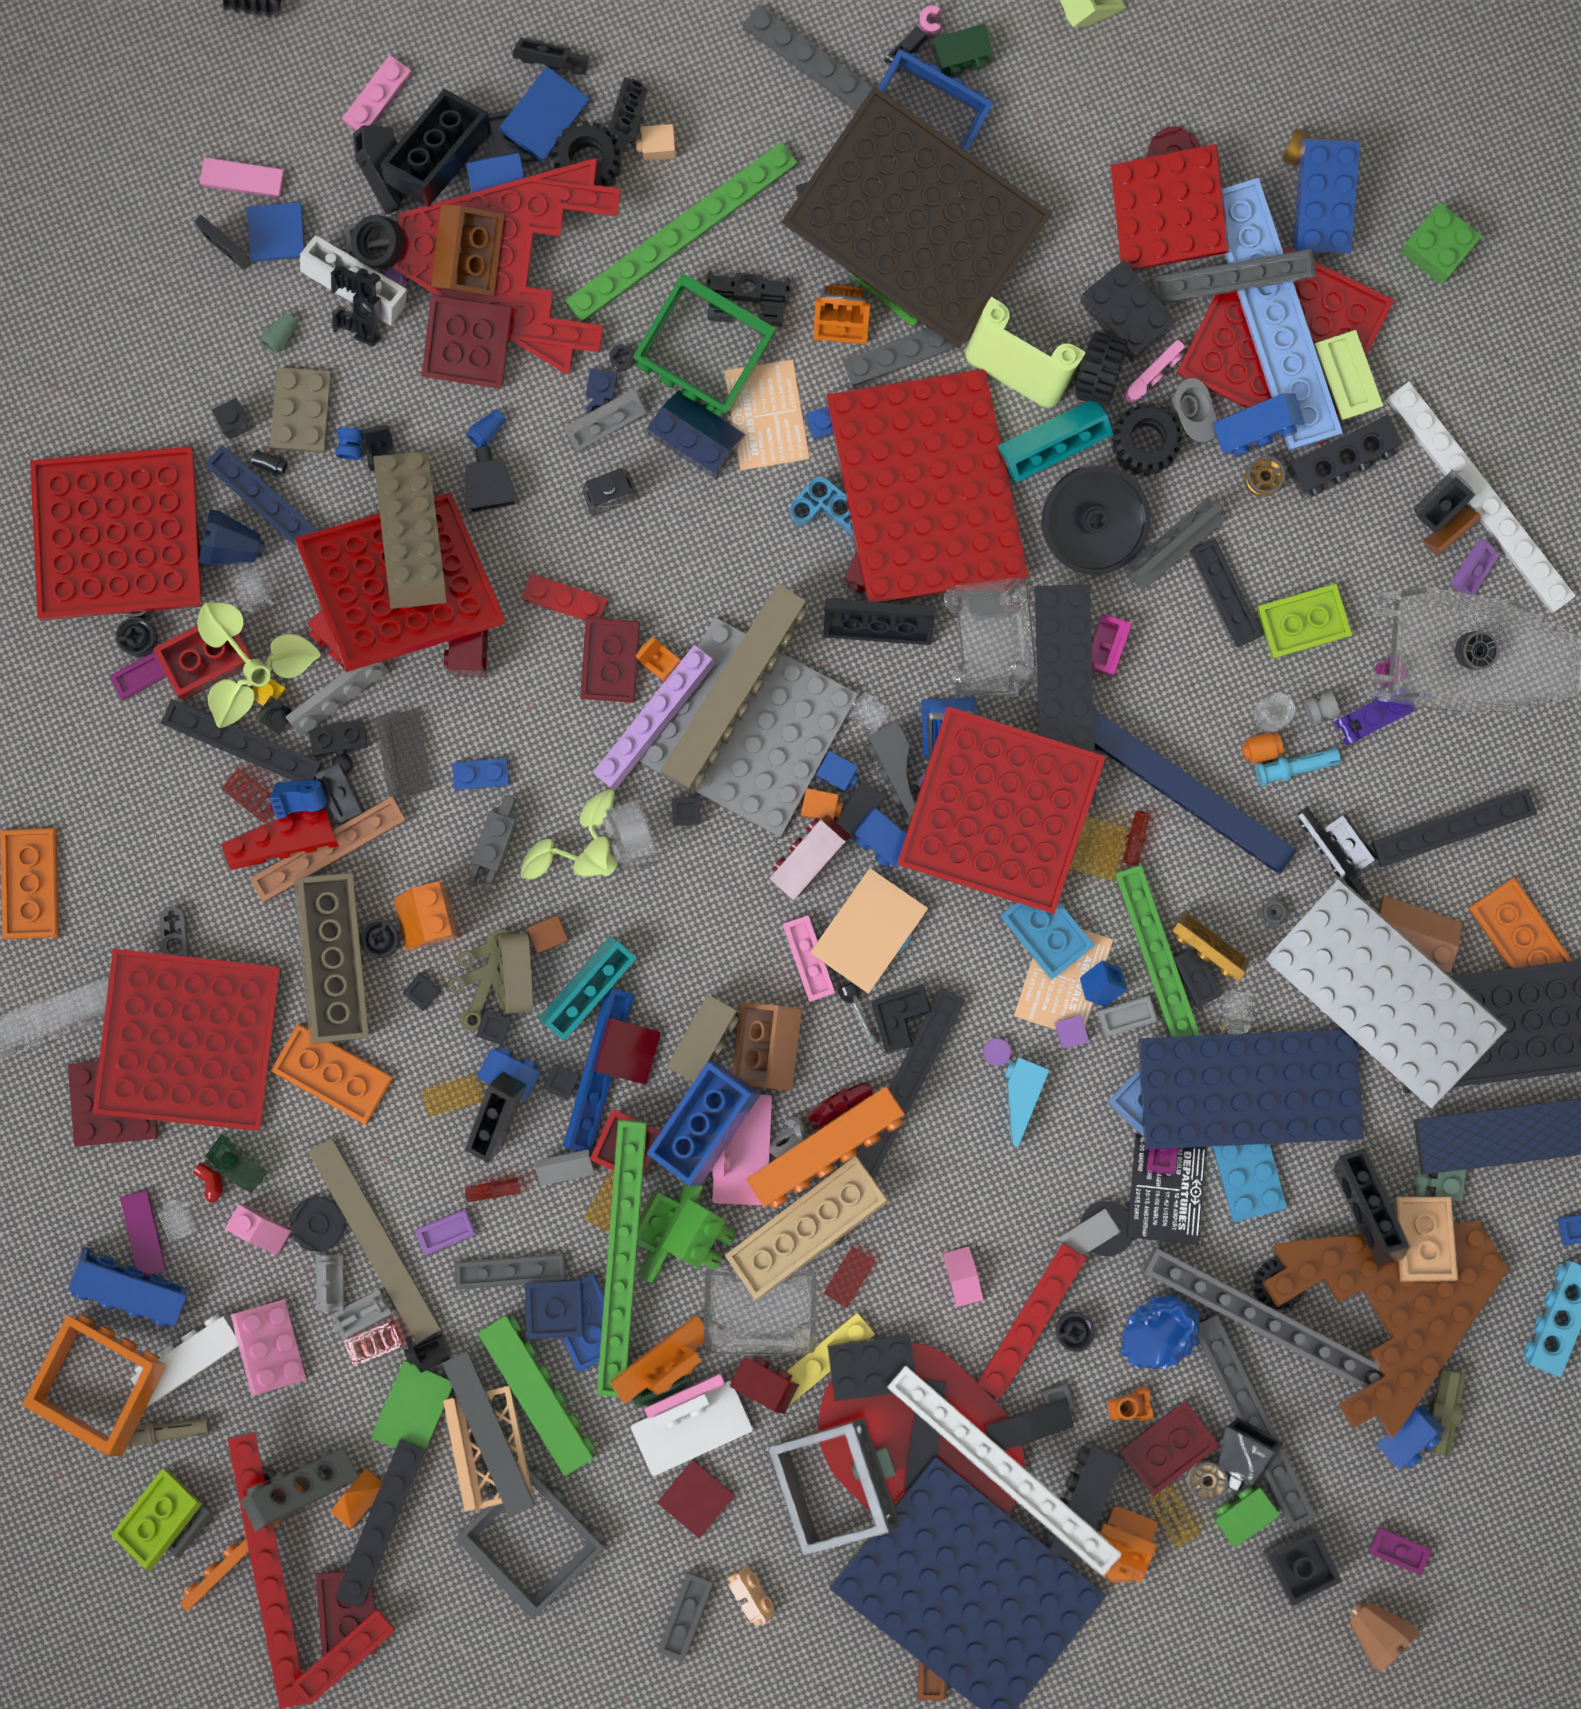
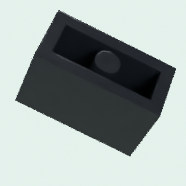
(1444, 501)

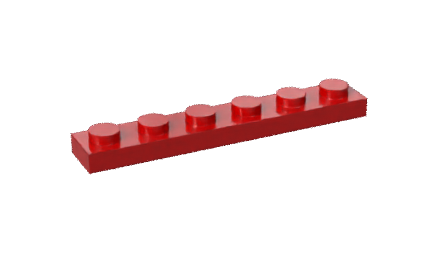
(1031, 1320)

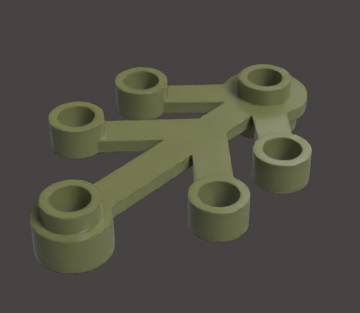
(487, 974)

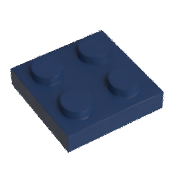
(553, 1309)

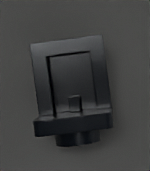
(378, 443)
(428, 1353)

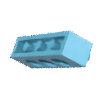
(1545, 1326)

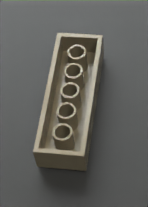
(409, 530)
(331, 958)

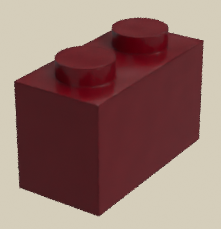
(764, 1384)

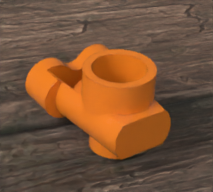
(1136, 1406)

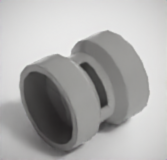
(1322, 707)

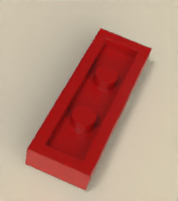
(563, 598)

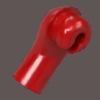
(212, 1180)

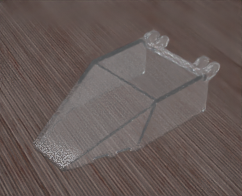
(1532, 667)

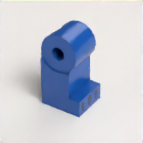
(297, 797)

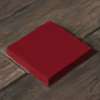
(627, 1051)
(696, 1498)

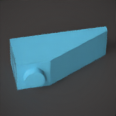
(1023, 1090)

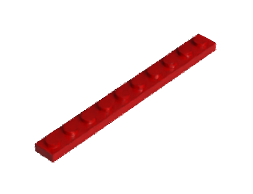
(267, 1575)

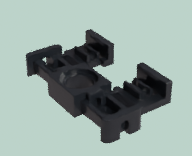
(769, 290)
(361, 319)

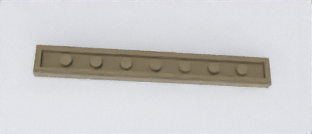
(374, 1240)

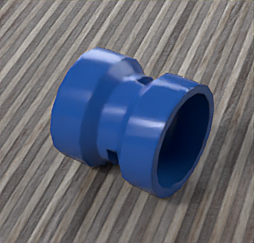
(349, 443)

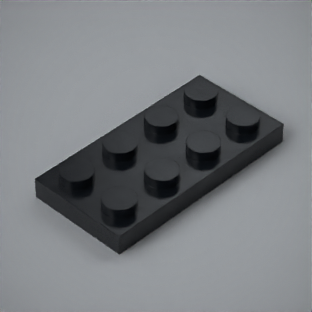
(879, 621)

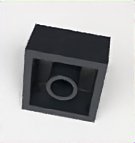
(1302, 1566)

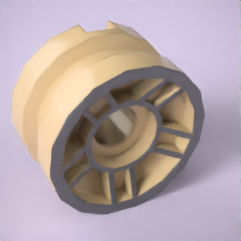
(1207, 1492)

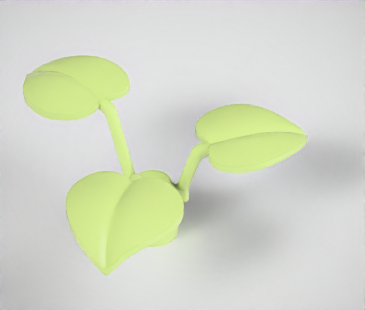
(290, 658)
(594, 859)

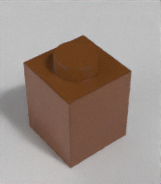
(547, 935)

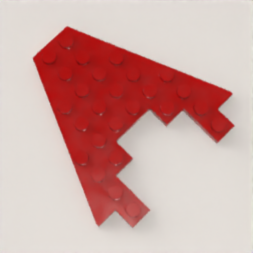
(528, 208)

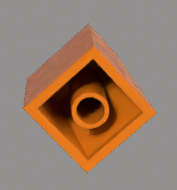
(426, 916)

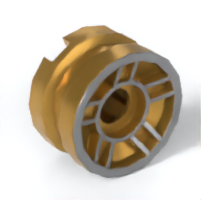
(1273, 469)

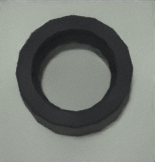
(396, 245)

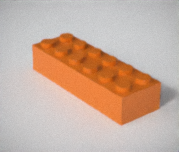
(825, 1148)

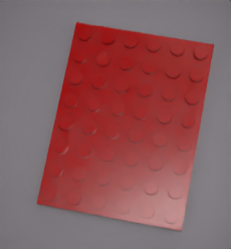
(926, 486)

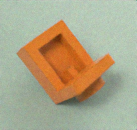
(657, 659)

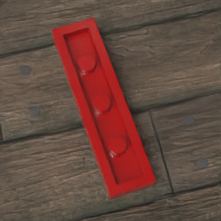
(343, 1656)

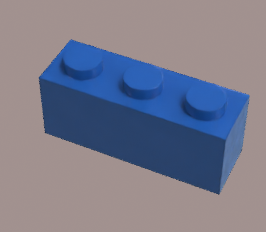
(1259, 424)

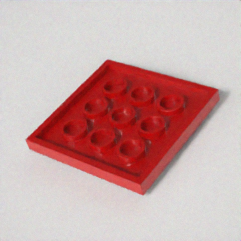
(1170, 208)

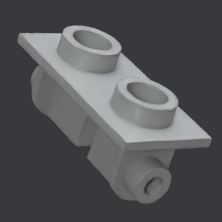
(329, 1283)
(360, 1314)

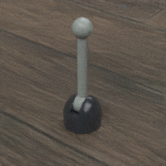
(850, 994)

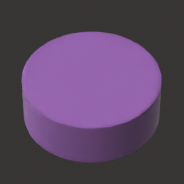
(996, 1052)

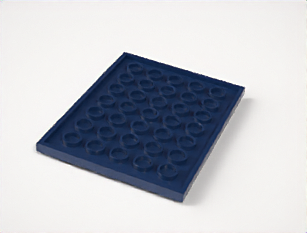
(968, 1590)

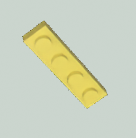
(816, 1365)

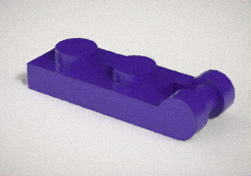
(1371, 718)

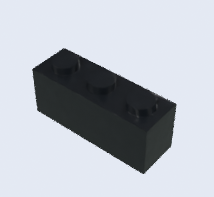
(495, 1117)

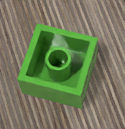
(1440, 243)

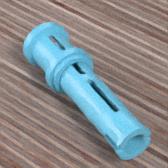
(1284, 769)

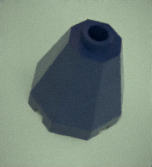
(228, 542)

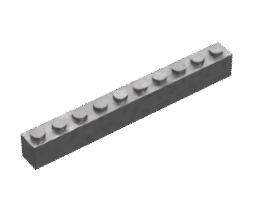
(1261, 1318)

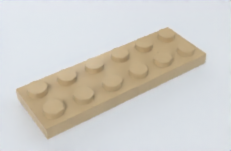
(806, 1228)

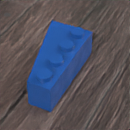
(126, 1289)

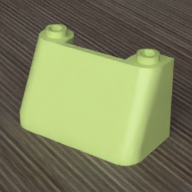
(1017, 362)

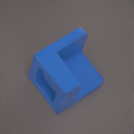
(1103, 983)

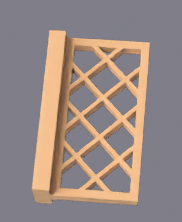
(464, 1453)

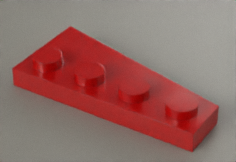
(280, 838)

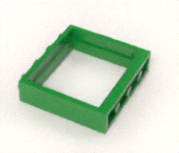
(723, 304)

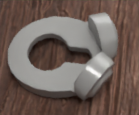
(796, 1129)

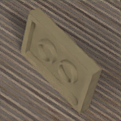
(300, 410)

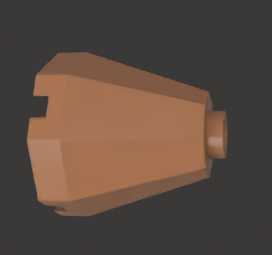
(1381, 1634)

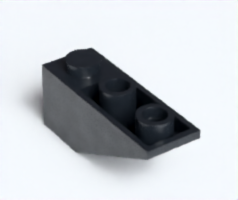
(370, 149)

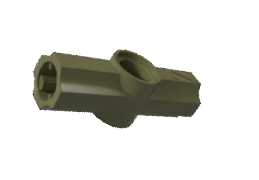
(1447, 1408)

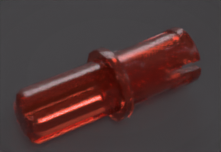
(1136, 838)
(493, 1189)

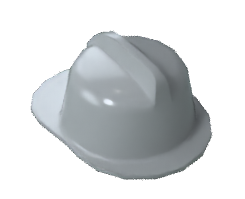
(1194, 409)

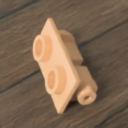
(746, 1584)

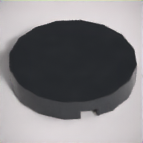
(1120, 1215)
(317, 1224)

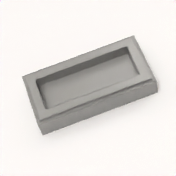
(1127, 1016)
(564, 1167)
(1091, 1232)

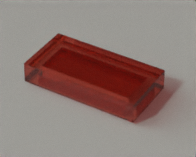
(849, 1277)

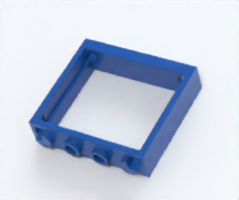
(951, 86)

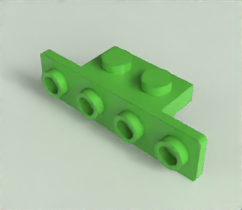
(657, 1222)

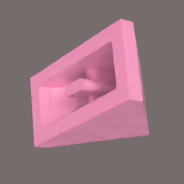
(963, 1276)

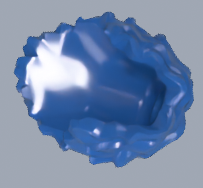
(1160, 1333)

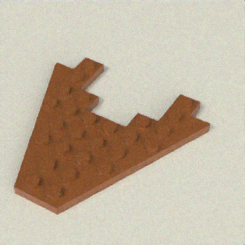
(1419, 1316)

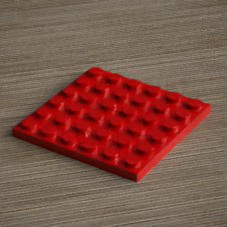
(1224, 351)
(115, 533)
(353, 591)
(1000, 810)
(186, 1040)

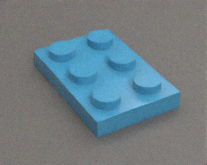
(1049, 938)
(1249, 1180)

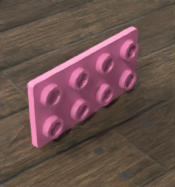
(743, 1157)

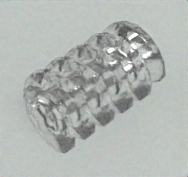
(1277, 703)

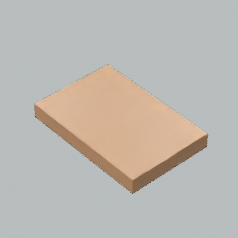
(1431, 1238)

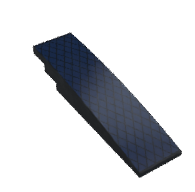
(1499, 1136)

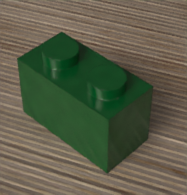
(963, 50)

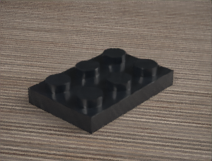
(868, 1365)

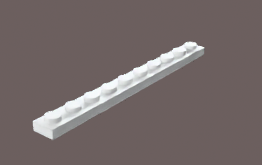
(1493, 512)
(1004, 1470)

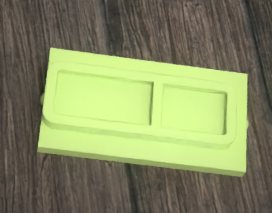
(1348, 375)

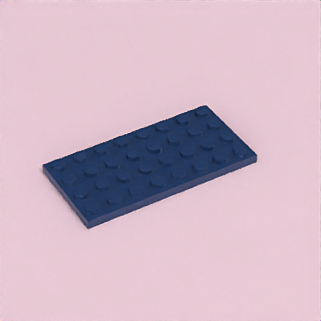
(1250, 1089)

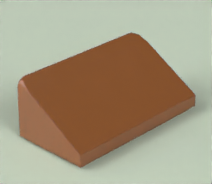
(1452, 530)

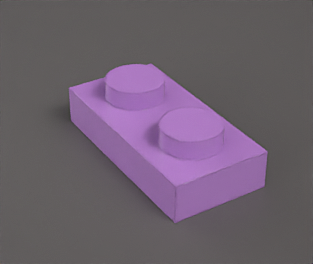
(1475, 568)

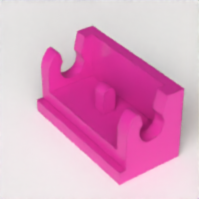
(1108, 644)

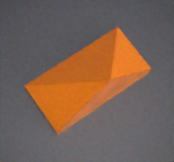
(357, 1499)

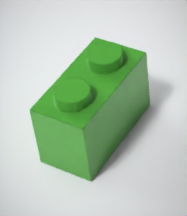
(1245, 1514)

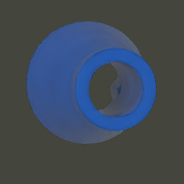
(484, 430)

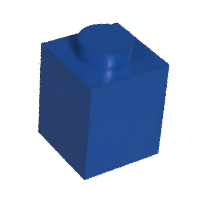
(838, 772)

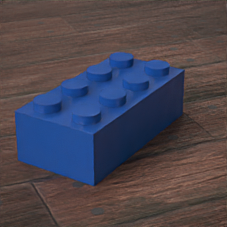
(1326, 194)
(703, 1123)

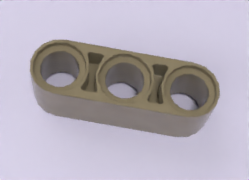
(515, 973)

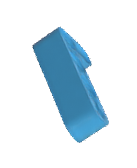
(823, 504)

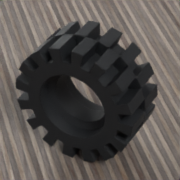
(1264, 1273)

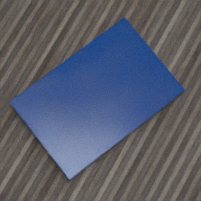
(543, 113)
(586, 1349)

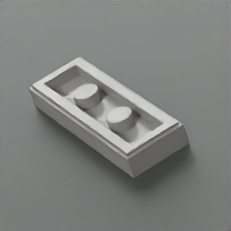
(605, 420)

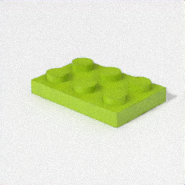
(1304, 621)
(156, 1519)

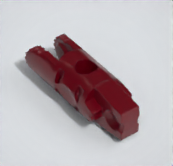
(838, 1104)

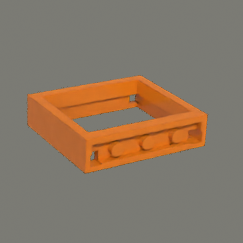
(135, 1406)

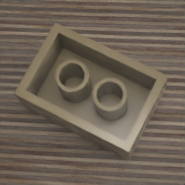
(703, 1038)

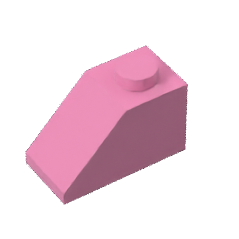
(258, 1229)

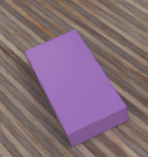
(445, 1231)

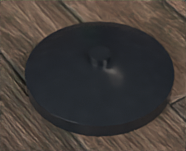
(1095, 519)

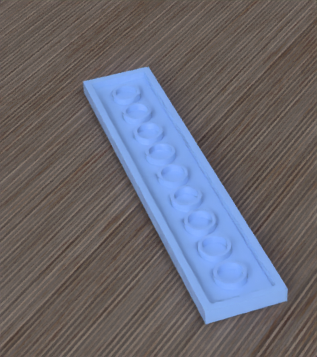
(1277, 318)

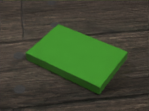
(412, 1407)

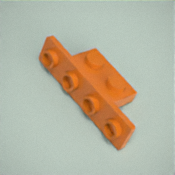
(662, 1363)

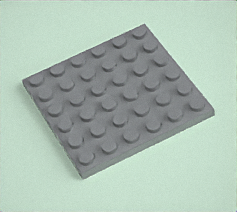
(775, 744)

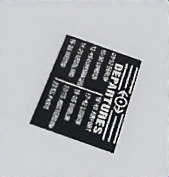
(1165, 1204)

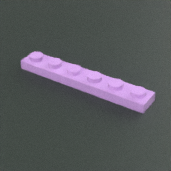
(654, 717)

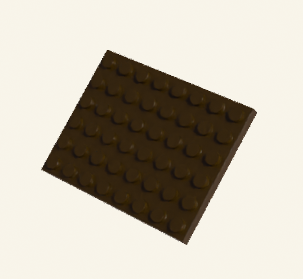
(916, 217)

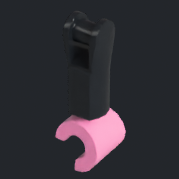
(918, 35)

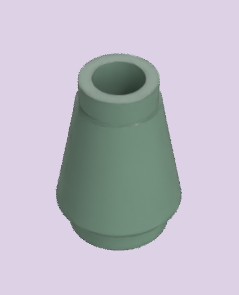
(278, 333)

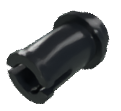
(268, 462)

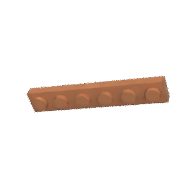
(349, 837)

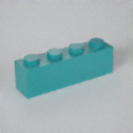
(1055, 440)
(587, 988)

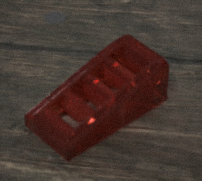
(234, 777)
(395, 1336)

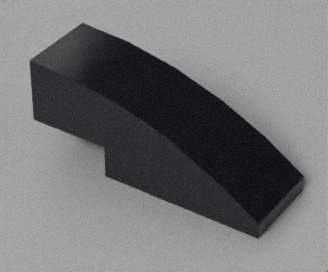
(1030, 1425)

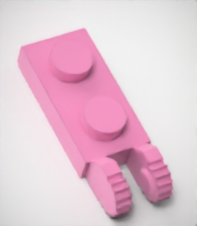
(1153, 372)

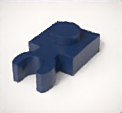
(600, 388)

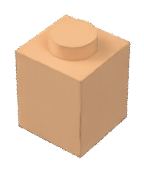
(656, 142)

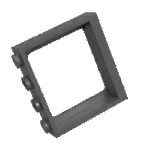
(534, 1604)

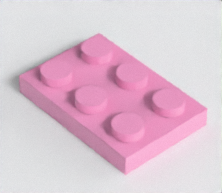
(268, 1347)

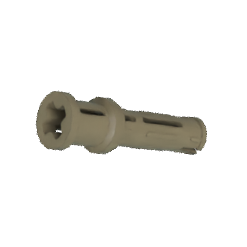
(153, 1432)

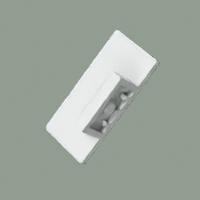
(691, 1429)

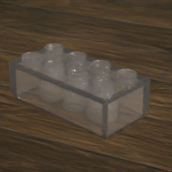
(632, 834)

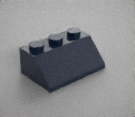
(695, 434)

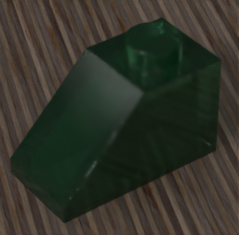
(236, 1164)

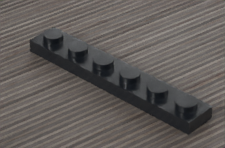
(240, 743)
(1454, 828)
(380, 1523)

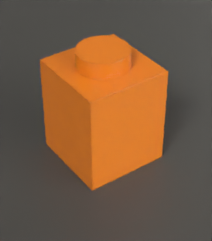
(820, 804)

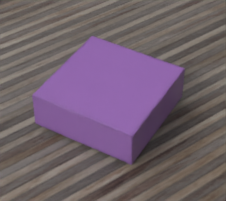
(1071, 1032)

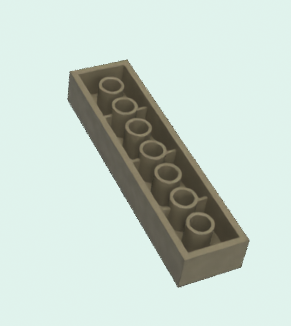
(734, 688)

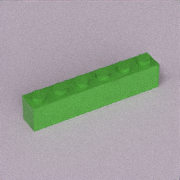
(536, 1394)

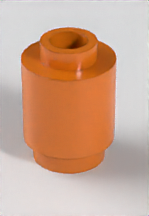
(1262, 747)

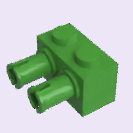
(695, 1235)

